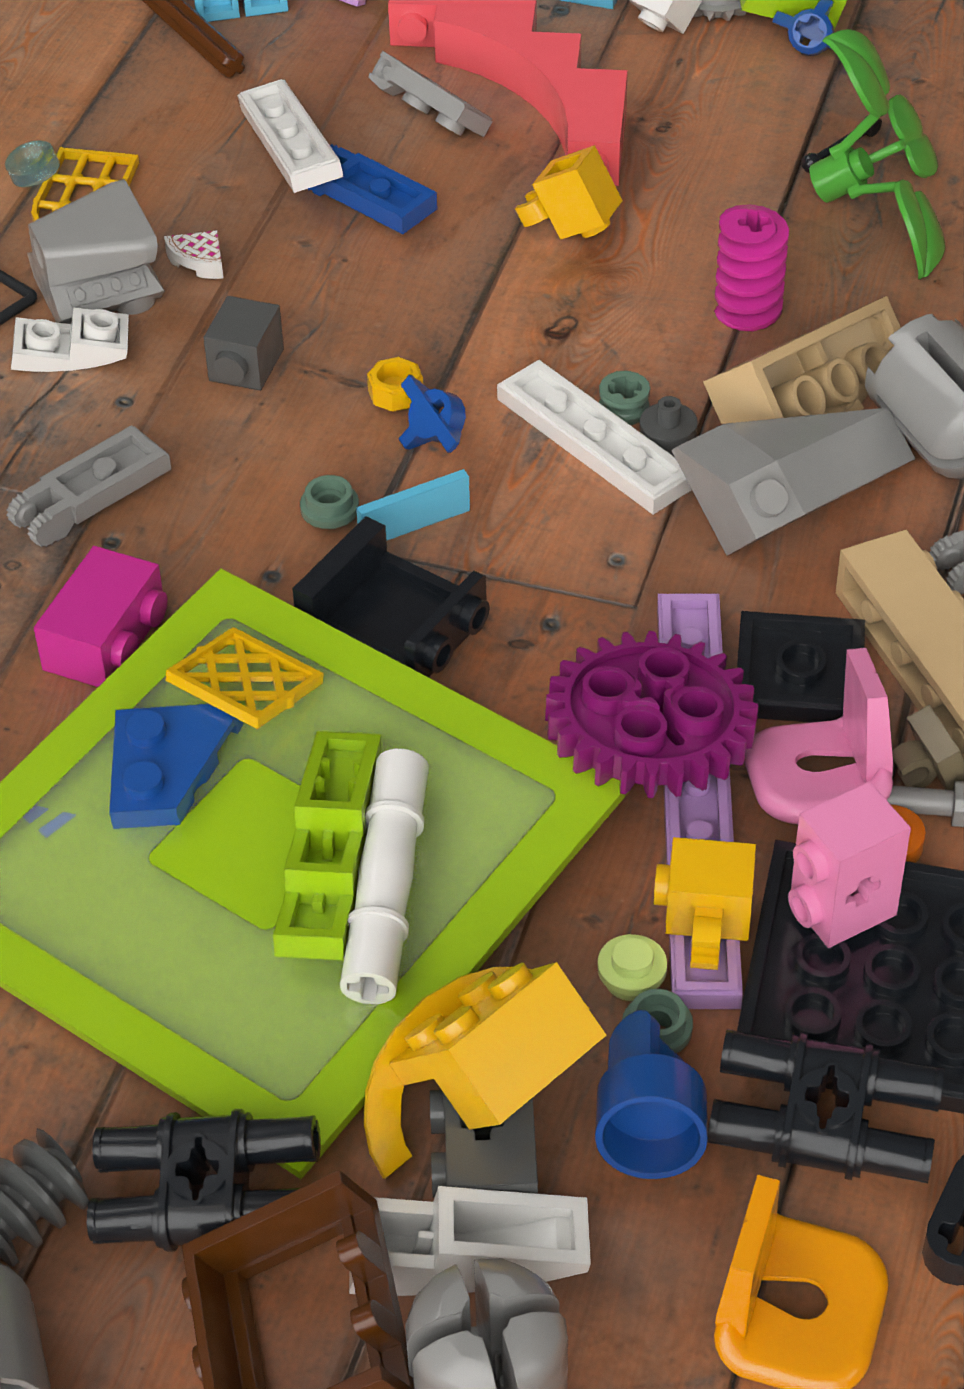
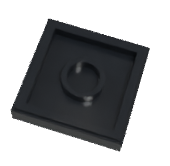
(797, 663)

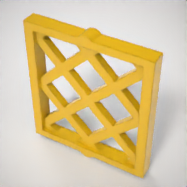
(227, 700)

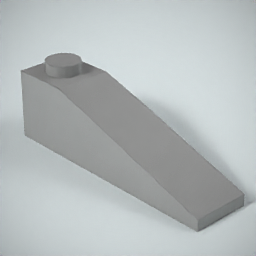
(781, 469)

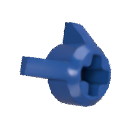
(809, 24)
(425, 420)

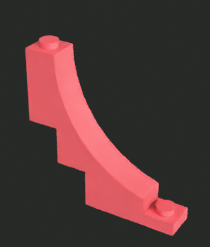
(541, 67)

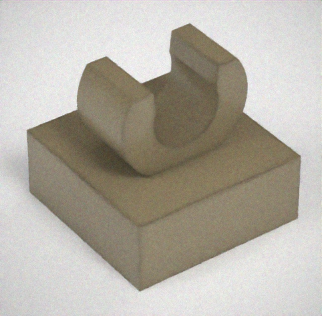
(930, 754)

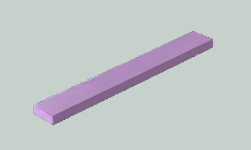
(699, 815)

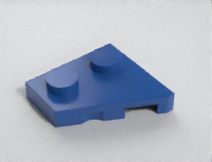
(163, 760)

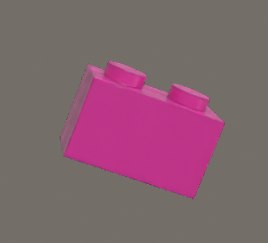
(100, 616)

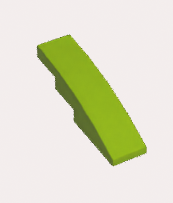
(326, 846)

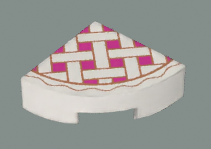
(196, 252)

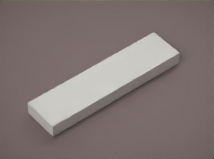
(290, 135)
(594, 436)

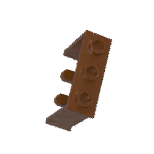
(228, 1256)

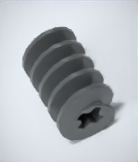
(34, 1190)

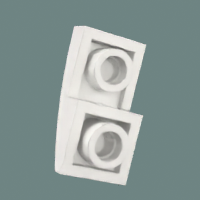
(88, 342)

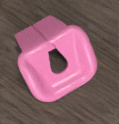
(860, 733)

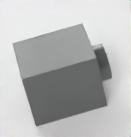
(244, 343)

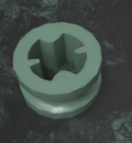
(629, 386)

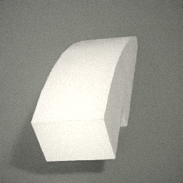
(468, 1224)

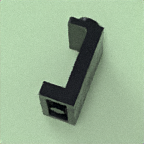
(392, 601)

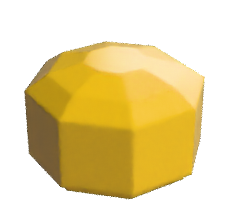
(385, 383)

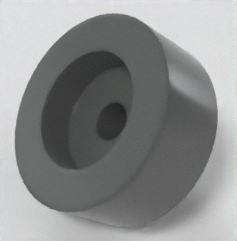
(669, 423)

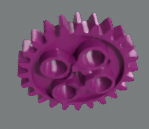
(651, 714)

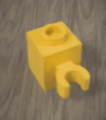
(573, 194)
(707, 894)

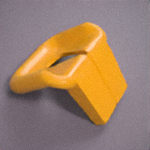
(787, 1351)

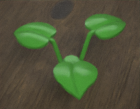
(849, 169)

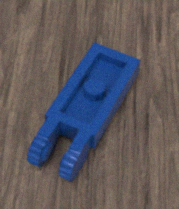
(379, 192)

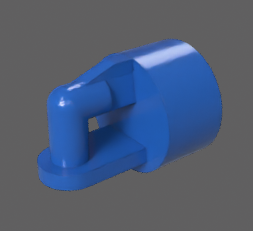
(649, 1104)

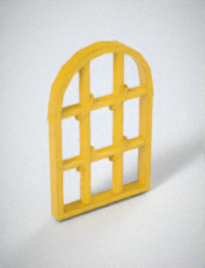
(70, 181)

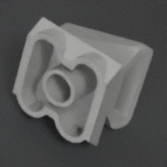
(96, 255)

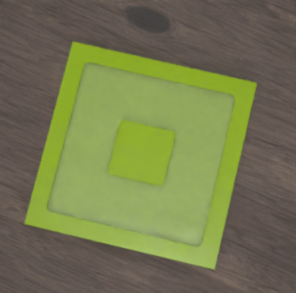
(166, 931)

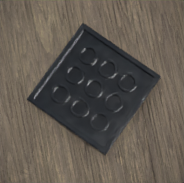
(880, 988)

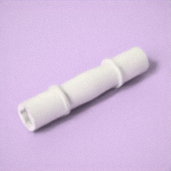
(385, 878)

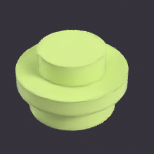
(631, 965)

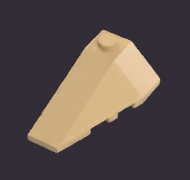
(809, 373)

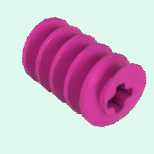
(750, 267)

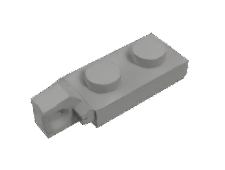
(423, 93)

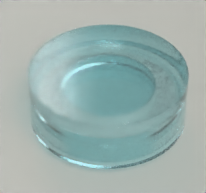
(32, 163)

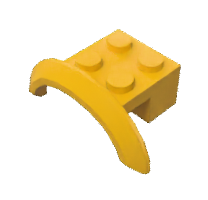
(485, 1043)

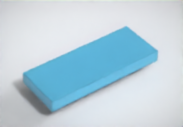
(420, 505)

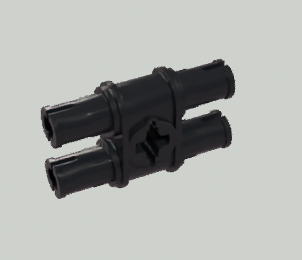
(794, 1130)
(183, 1154)

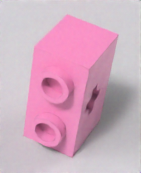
(848, 864)

